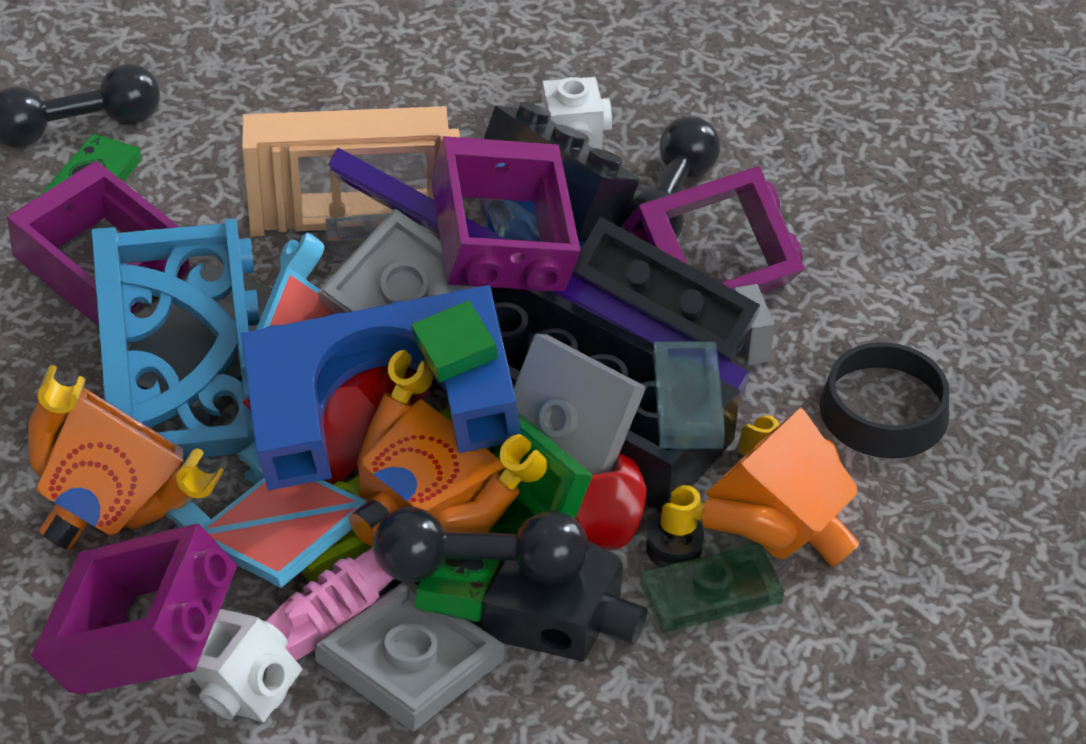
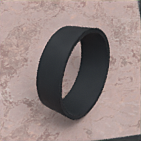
(877, 438)

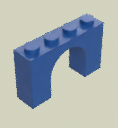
(303, 363)

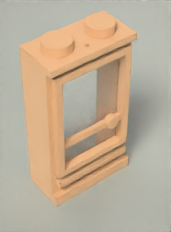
(291, 152)

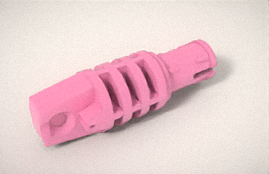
(329, 602)

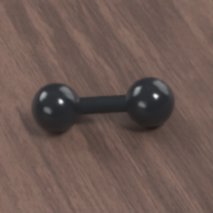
(126, 94)
(688, 150)
(547, 548)

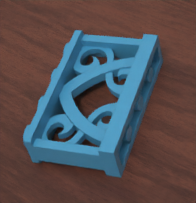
(124, 285)

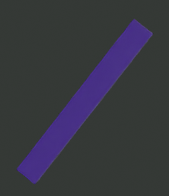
(422, 210)

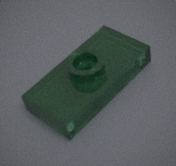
(711, 587)

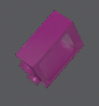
(530, 174)
(761, 208)
(45, 225)
(85, 634)

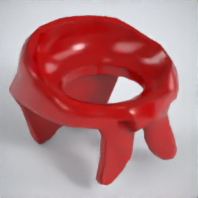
(613, 505)

